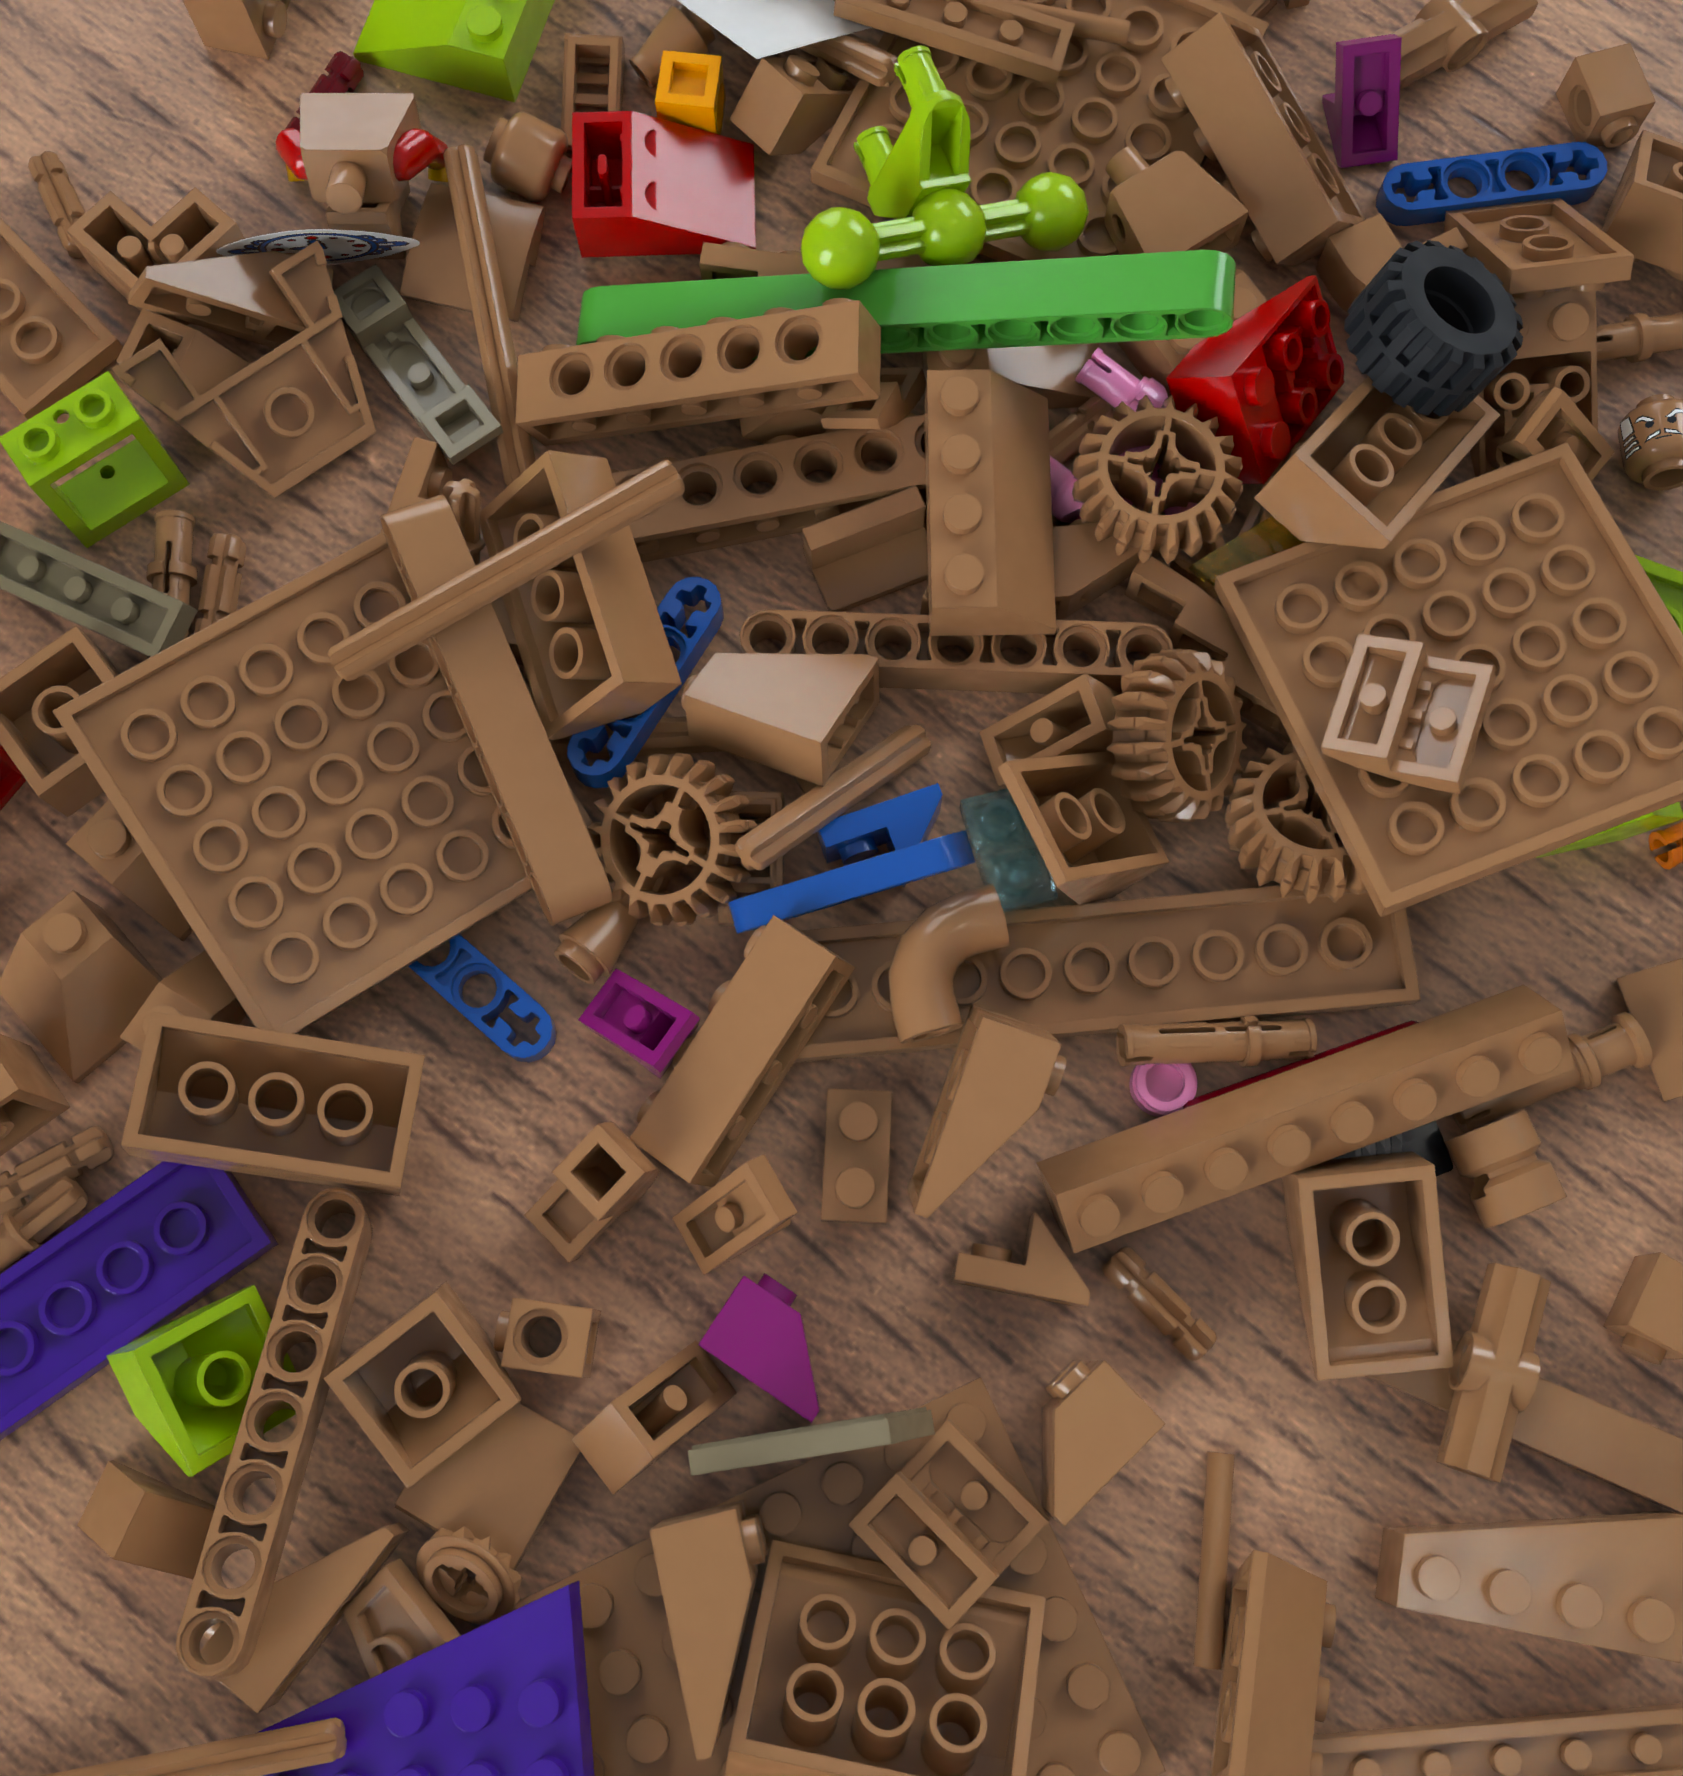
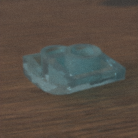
(1006, 851)

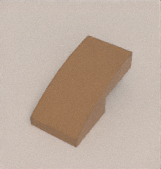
(899, 395)

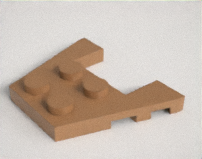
(286, 408)

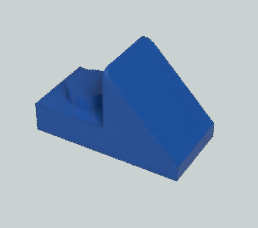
(892, 822)

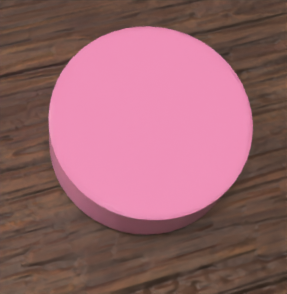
(1162, 1087)

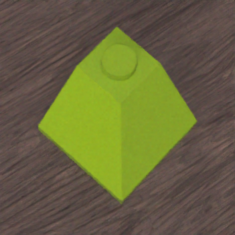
(196, 1377)

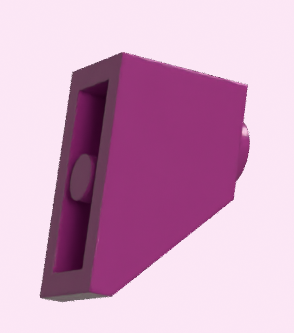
(766, 1343)

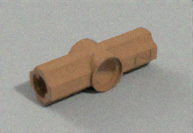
(1455, 33)
(1494, 1372)

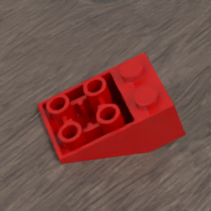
(657, 186)
(1264, 377)

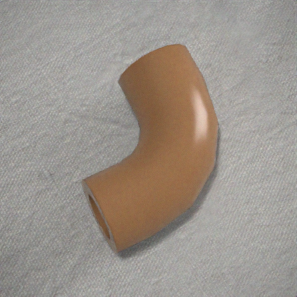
(932, 953)

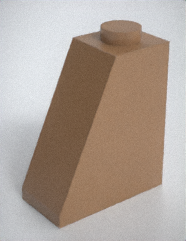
(783, 708)

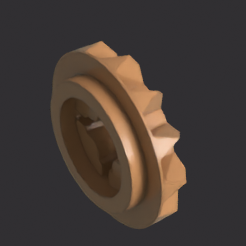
(443, 1574)

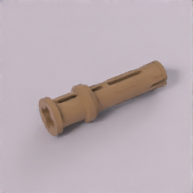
(1593, 1056)

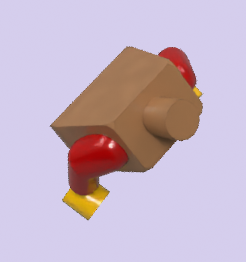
(359, 148)

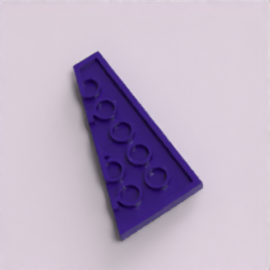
(476, 1706)

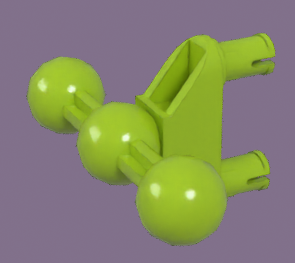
(924, 189)

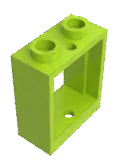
(111, 489)

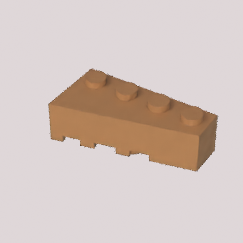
(1566, 1579)

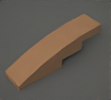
(1204, 627)

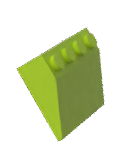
(456, 42)

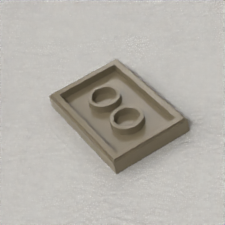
(811, 1441)

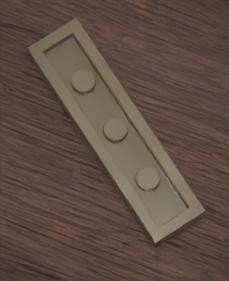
(90, 594)

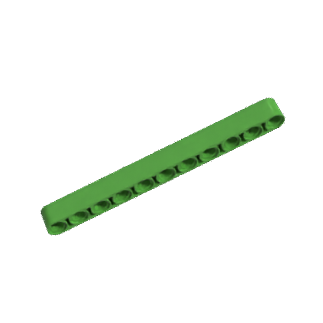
(961, 303)

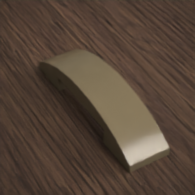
(414, 366)

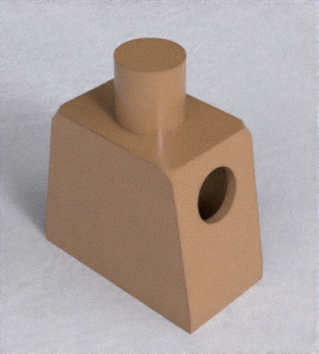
(1169, 206)

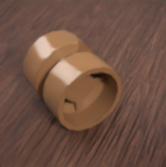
(1505, 1169)

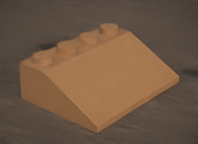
(872, 1684)

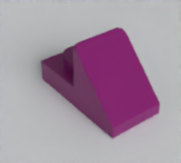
(1366, 101)
(639, 1021)

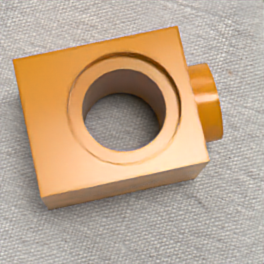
(691, 90)

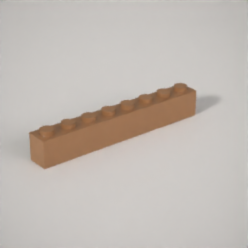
(1305, 1116)

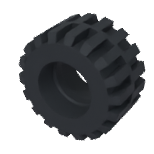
(1433, 328)

